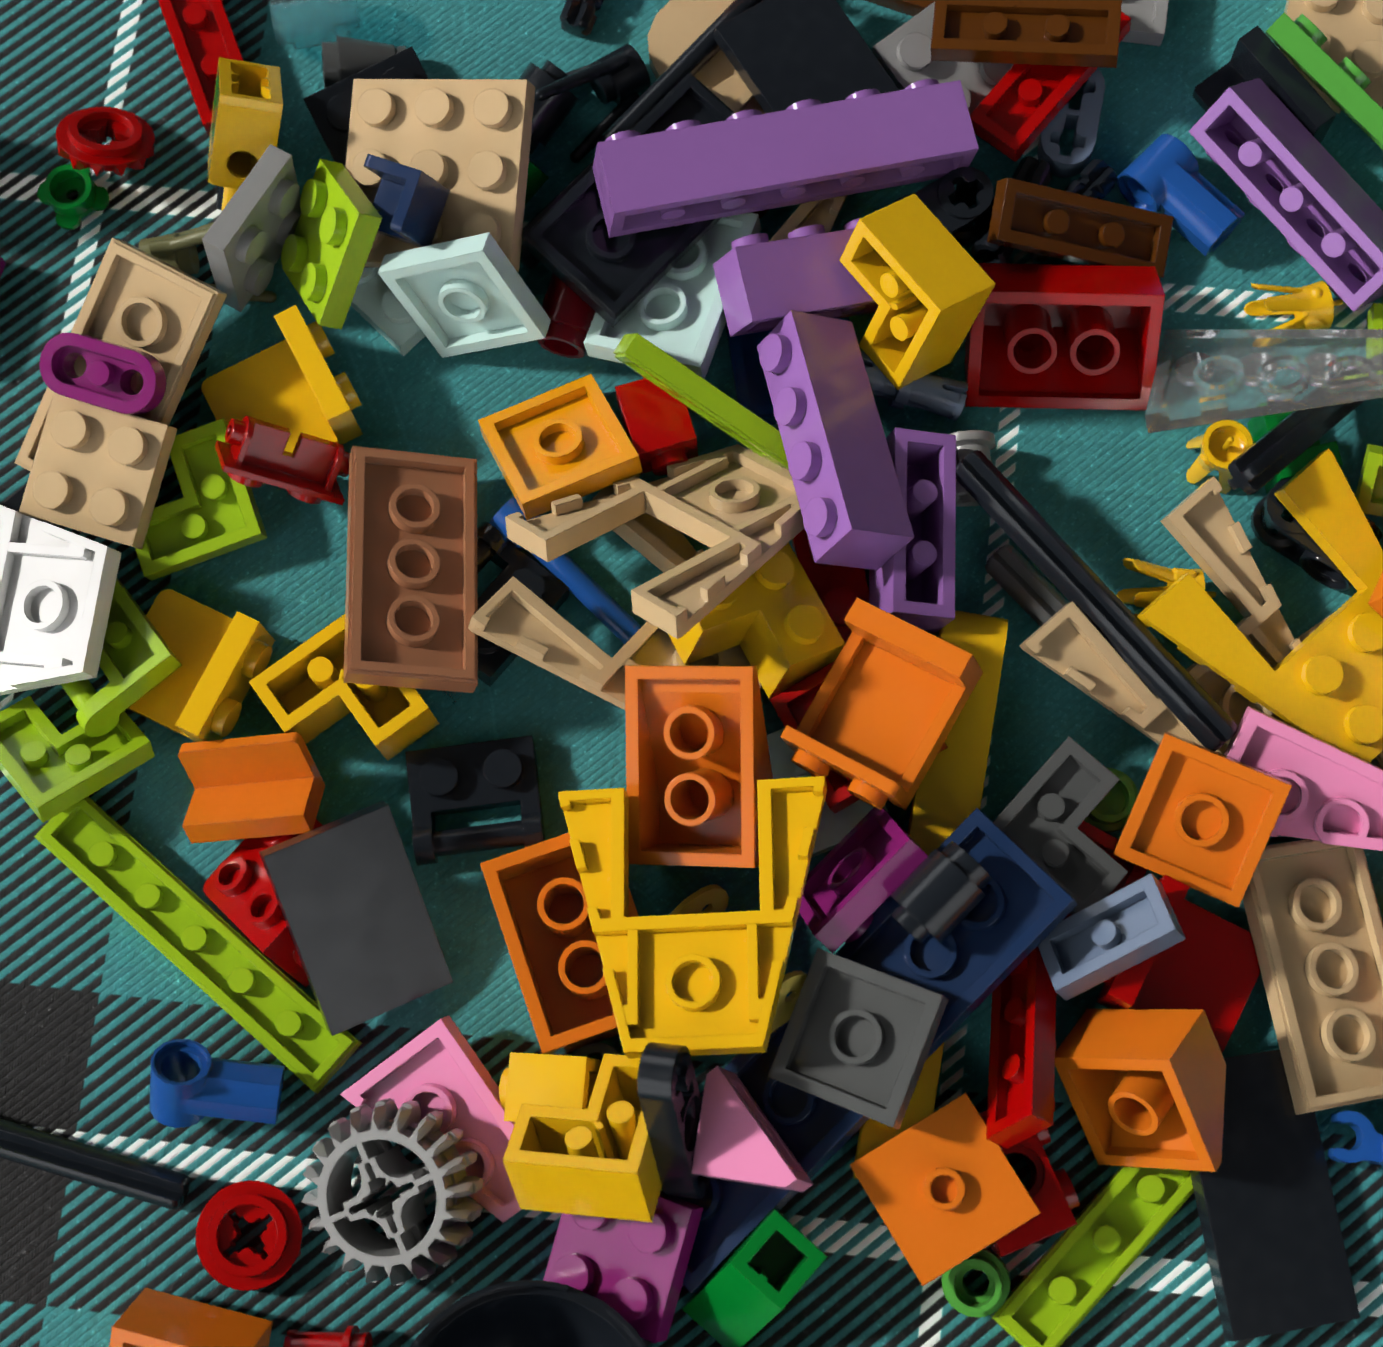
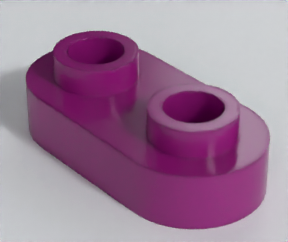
(106, 375)

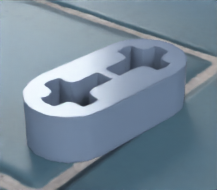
(1085, 127)

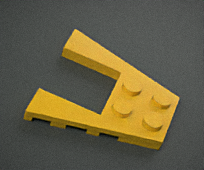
(1336, 673)
(696, 975)

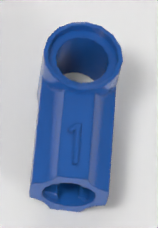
(1169, 183)
(193, 1085)

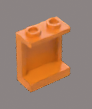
(884, 707)

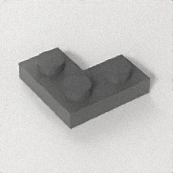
(1047, 818)

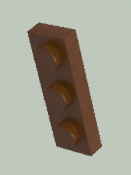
(1027, 32)
(1077, 227)

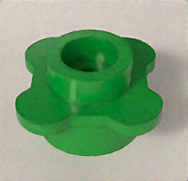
(63, 182)

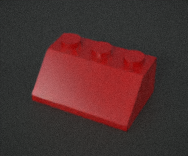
(1065, 337)

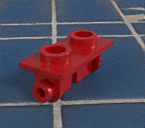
(258, 457)

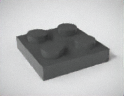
(858, 1038)

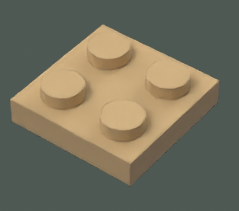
(98, 471)

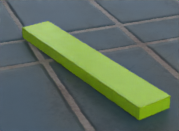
(198, 941)

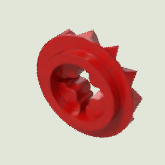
(84, 131)
(219, 1231)

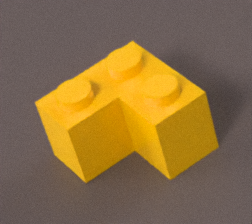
(922, 285)
(774, 622)
(309, 695)
(587, 1158)

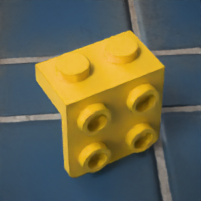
(289, 386)
(217, 662)

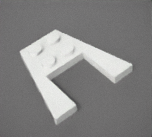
(51, 603)

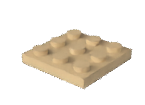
(460, 134)

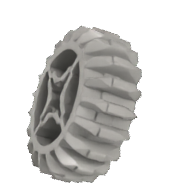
(401, 1218)

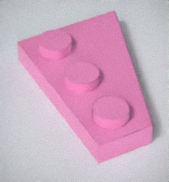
(1332, 791)
(450, 1078)

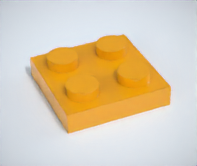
(559, 445)

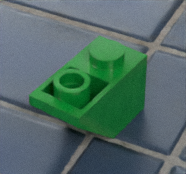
(755, 1282)

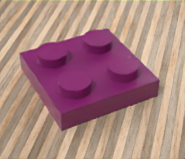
(858, 878)
(629, 1262)

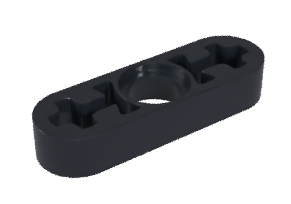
(672, 1116)

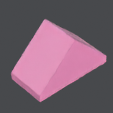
(739, 1141)

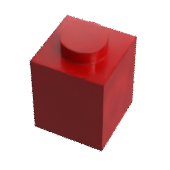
(656, 426)

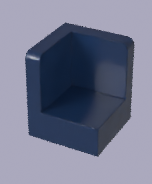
(407, 201)

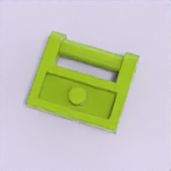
(133, 661)

